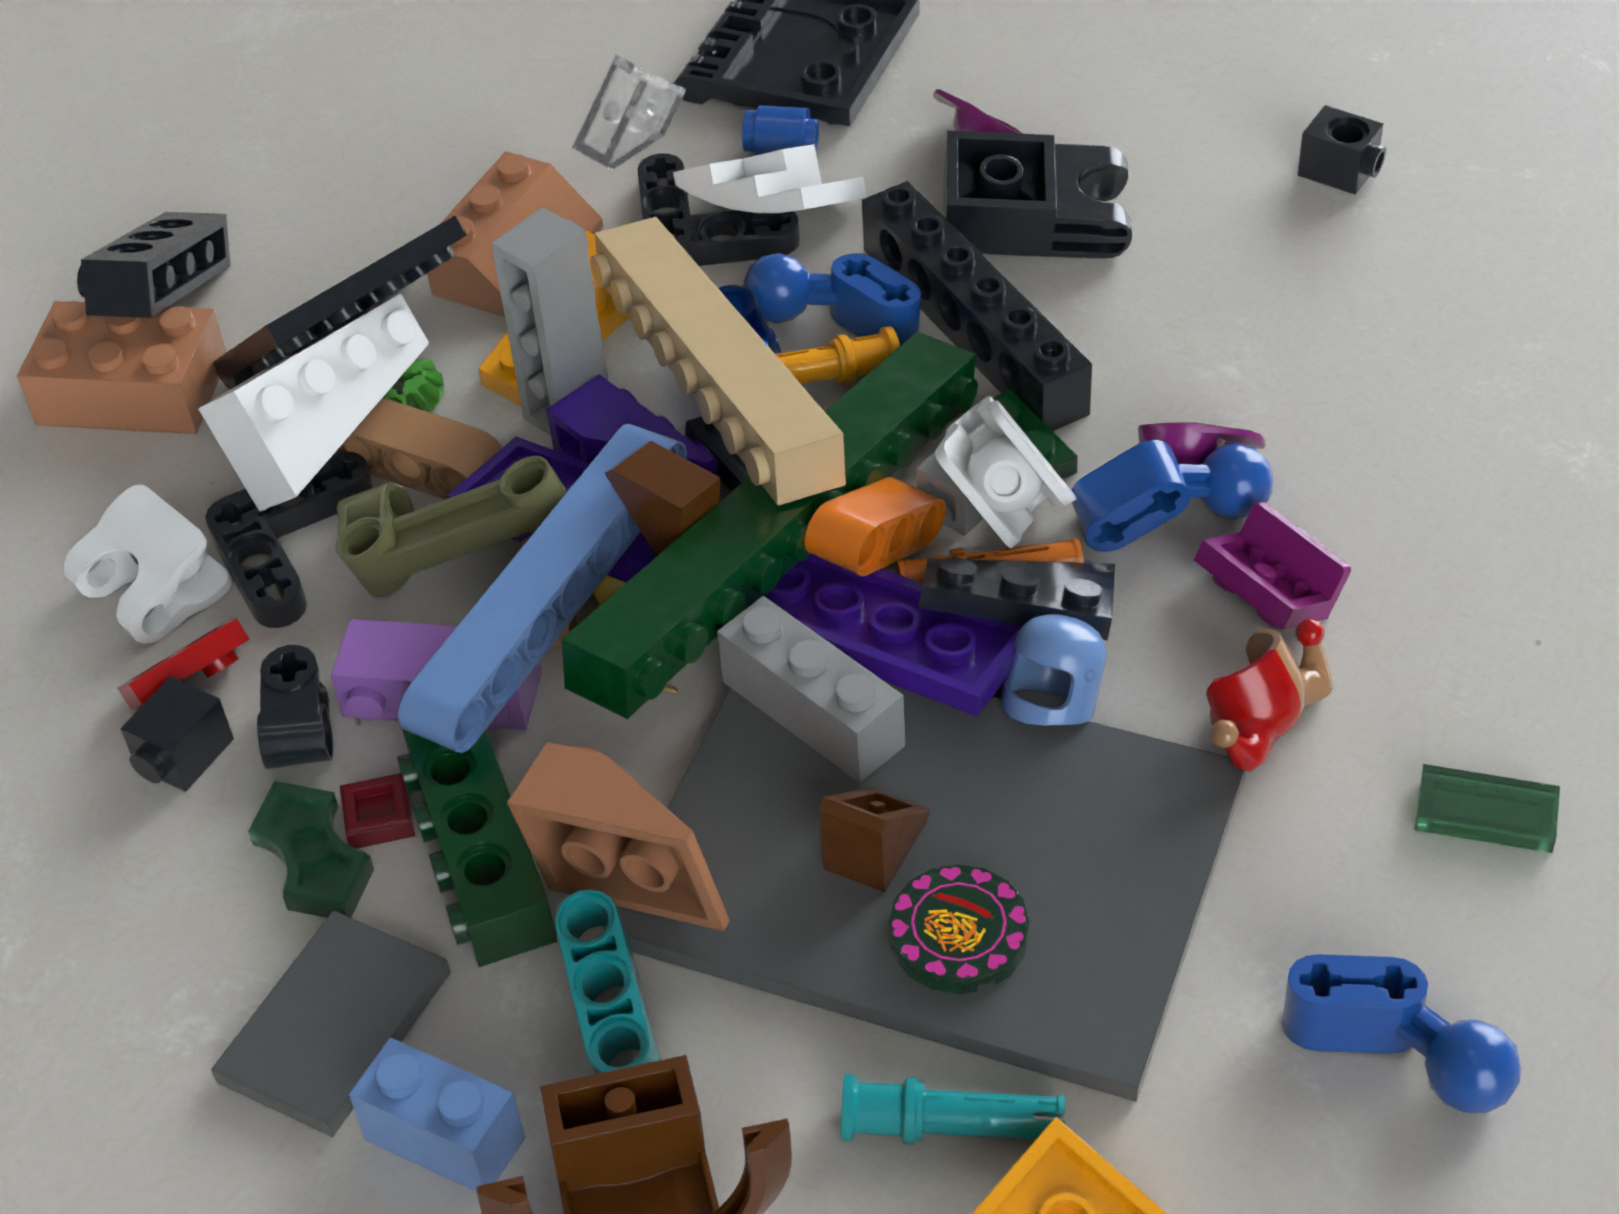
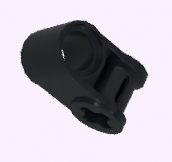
(293, 710)

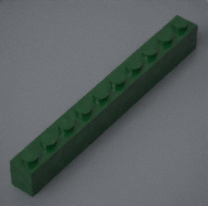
(749, 542)

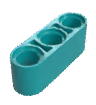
(596, 966)

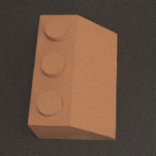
(494, 205)

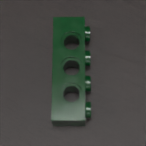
(481, 849)

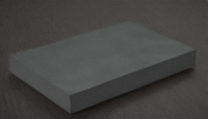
(330, 1021)

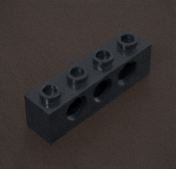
(154, 265)

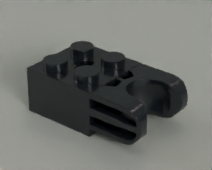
(1035, 195)

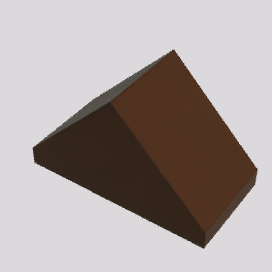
(663, 492)
(868, 834)

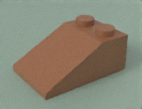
(610, 835)

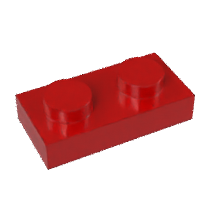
(207, 653)

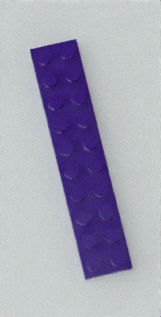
(865, 617)

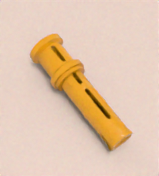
(842, 357)

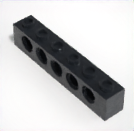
(978, 306)

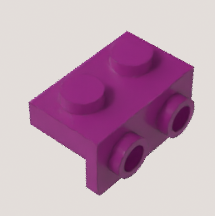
(1276, 568)

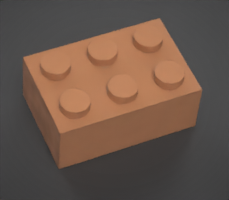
(122, 369)

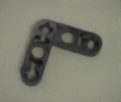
(771, 231)
(259, 536)

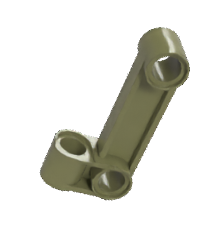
(390, 541)

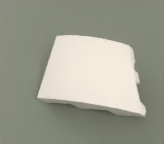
(768, 183)

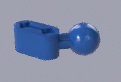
(859, 292)
(1150, 488)
(1381, 1008)

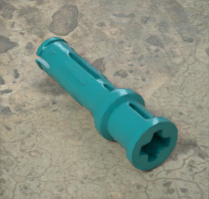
(911, 1110)

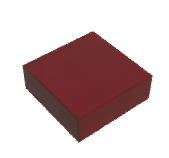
(376, 811)

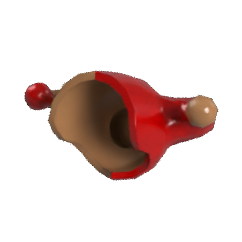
(1268, 695)

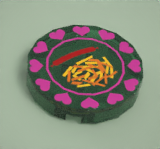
(958, 928)

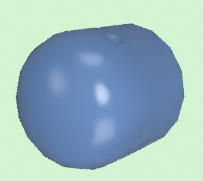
(1058, 658)

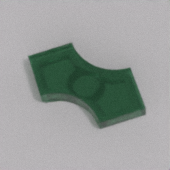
(321, 867)

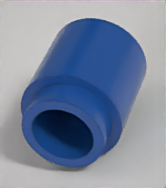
(778, 128)

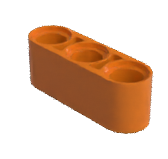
(875, 526)

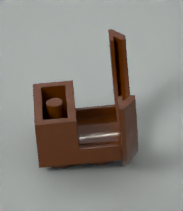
(638, 1147)

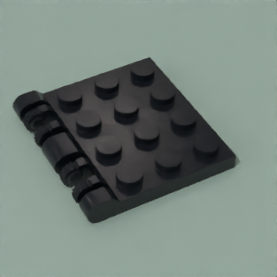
(799, 54)
(339, 303)

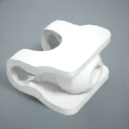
(999, 469)
(159, 552)

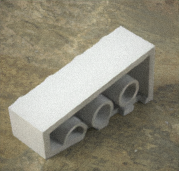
(306, 405)

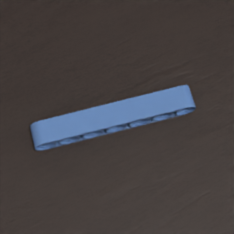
(527, 605)

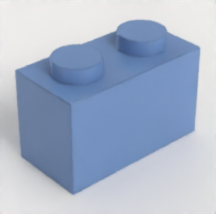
(437, 1115)

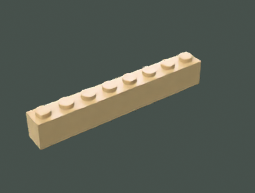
(720, 362)

